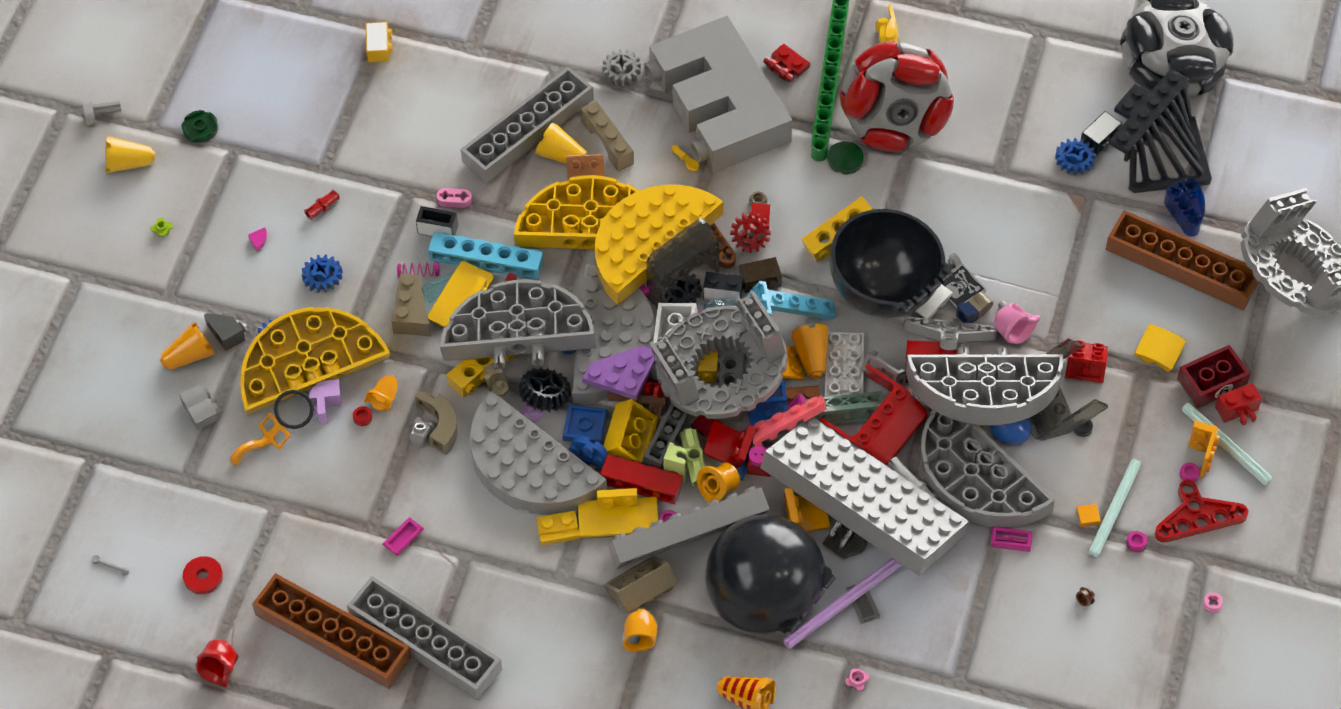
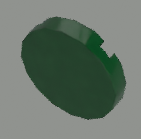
(200, 126)
(845, 157)

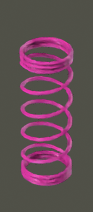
(435, 267)

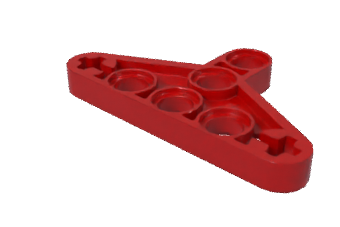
(1208, 510)

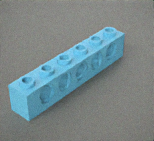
(494, 262)

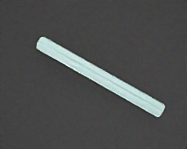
(1228, 445)
(1114, 508)

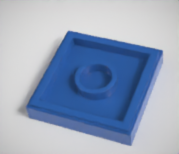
(584, 422)

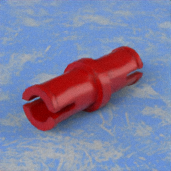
(321, 204)

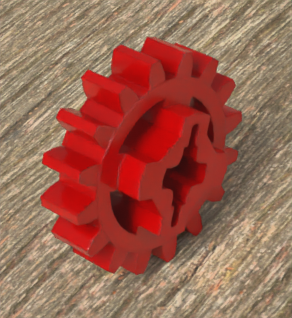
(756, 228)

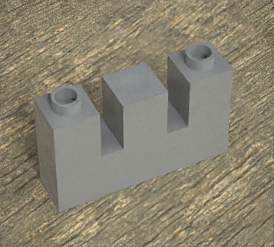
(719, 94)

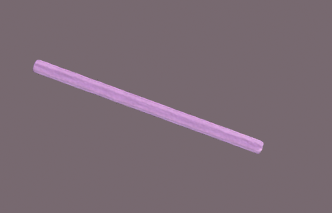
(841, 603)

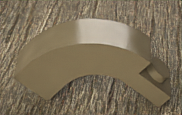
(446, 431)

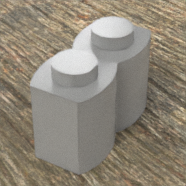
(199, 407)

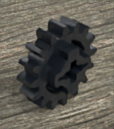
(680, 291)

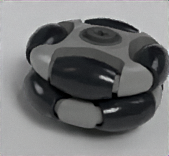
(1177, 37)

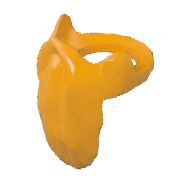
(383, 393)

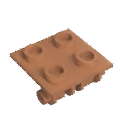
(585, 165)

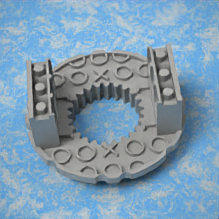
(1282, 228)
(721, 327)

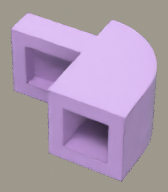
(323, 395)

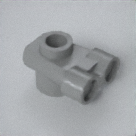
(421, 430)

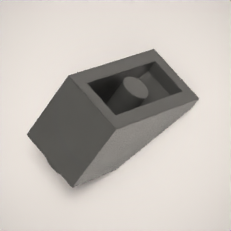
(225, 329)

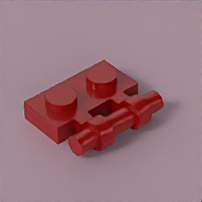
(790, 60)

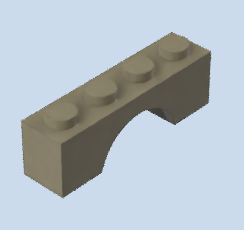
(617, 148)

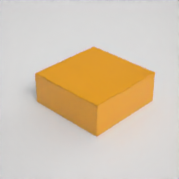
(1088, 515)

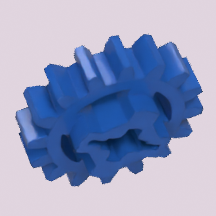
(1075, 156)
(322, 273)

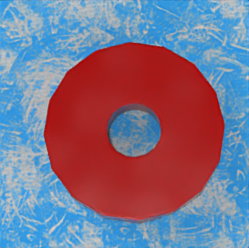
(200, 565)

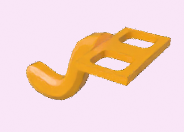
(268, 438)

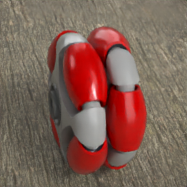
(897, 96)

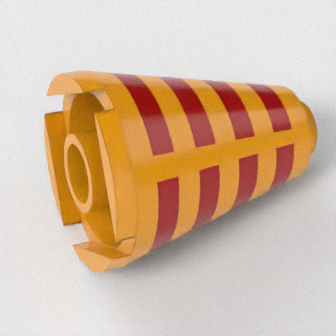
(747, 691)

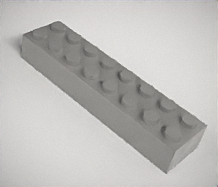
(526, 124)
(687, 528)
(428, 637)

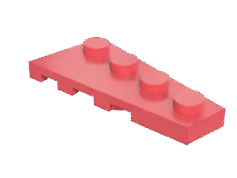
(787, 420)

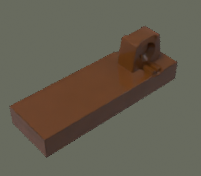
(655, 404)

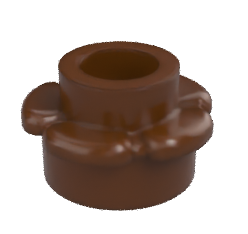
(1085, 596)

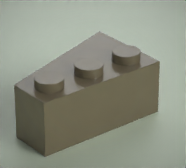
(409, 308)

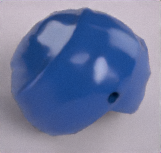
(1013, 433)

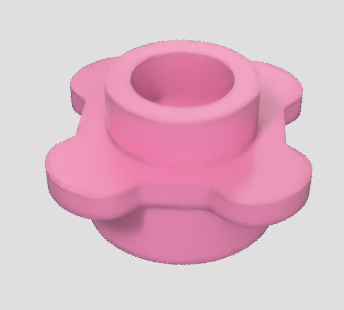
(857, 673)

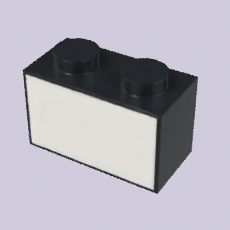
(1101, 132)
(436, 220)
(722, 286)

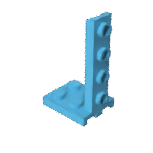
(794, 303)

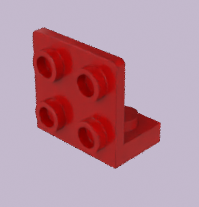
(1088, 362)
(728, 444)

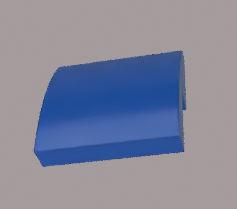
(774, 404)

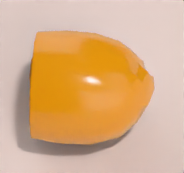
(641, 624)

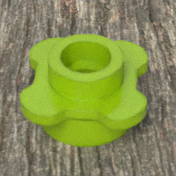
(165, 230)

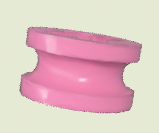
(1213, 596)

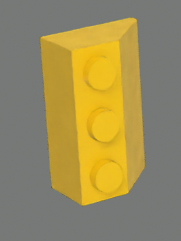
(630, 431)

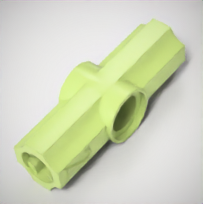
(691, 443)

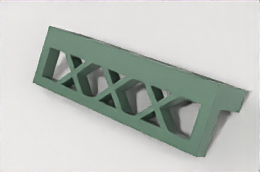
(850, 413)

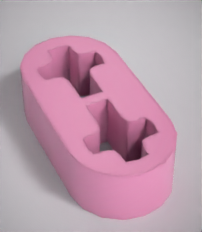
(454, 198)

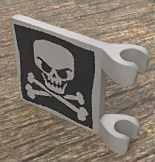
(962, 282)

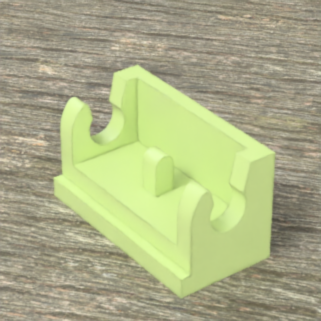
(674, 463)

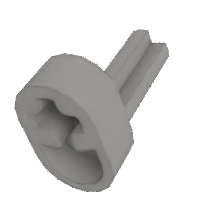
(90, 110)

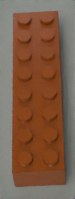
(1182, 259)
(332, 630)

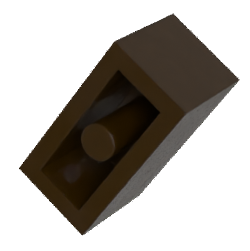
(761, 270)

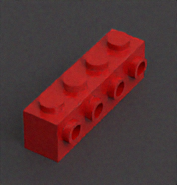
(648, 480)

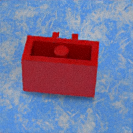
(1239, 403)

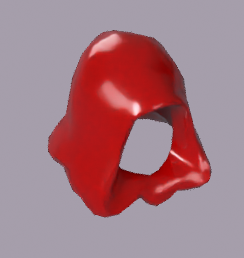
(216, 662)

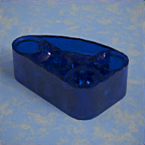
(1189, 197)

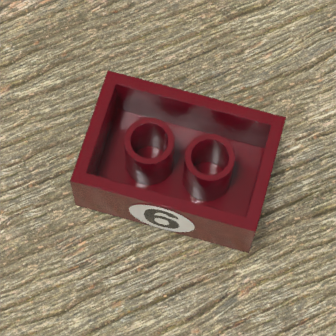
(1213, 375)

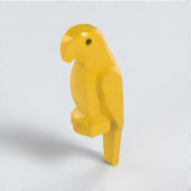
(887, 28)

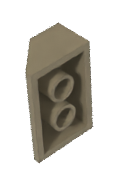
(641, 584)

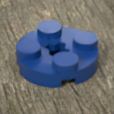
(588, 452)

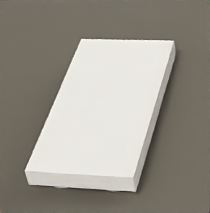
(844, 364)

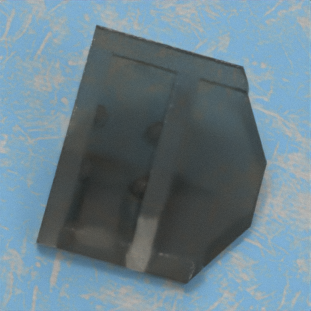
(844, 541)

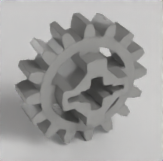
(630, 67)

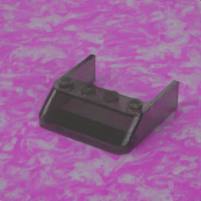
(679, 257)
(1056, 417)

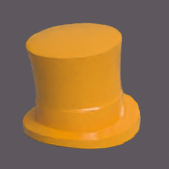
(716, 482)

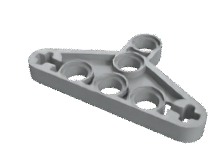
(949, 332)

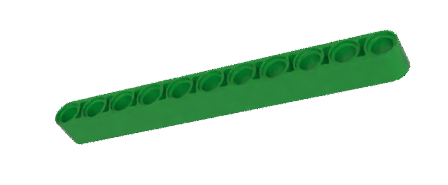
(829, 80)

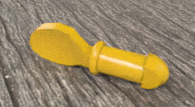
(690, 163)

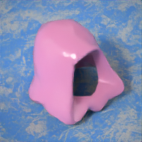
(1015, 323)

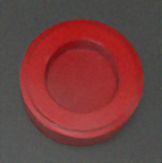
(362, 416)

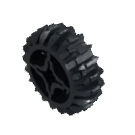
(544, 389)

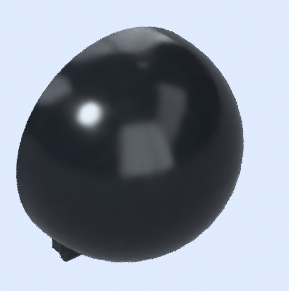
(887, 263)
(766, 574)

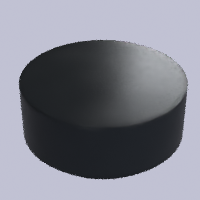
(1085, 429)

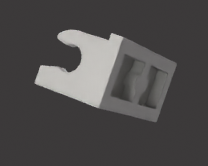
(883, 367)

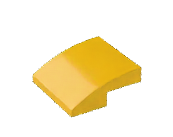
(1159, 347)

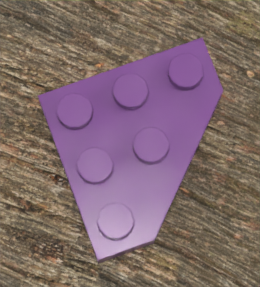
(622, 372)

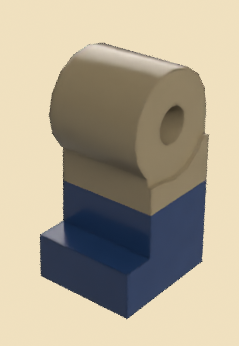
(974, 308)

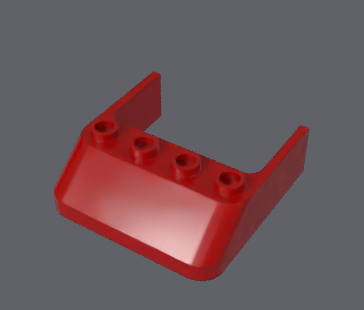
(891, 422)

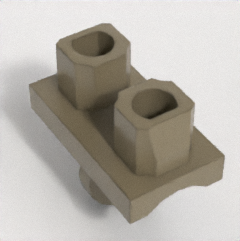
(496, 380)

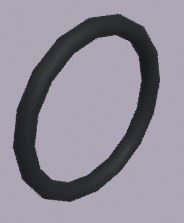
(288, 425)

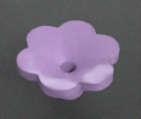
(531, 414)

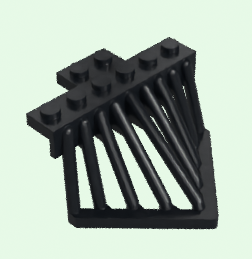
(1146, 118)

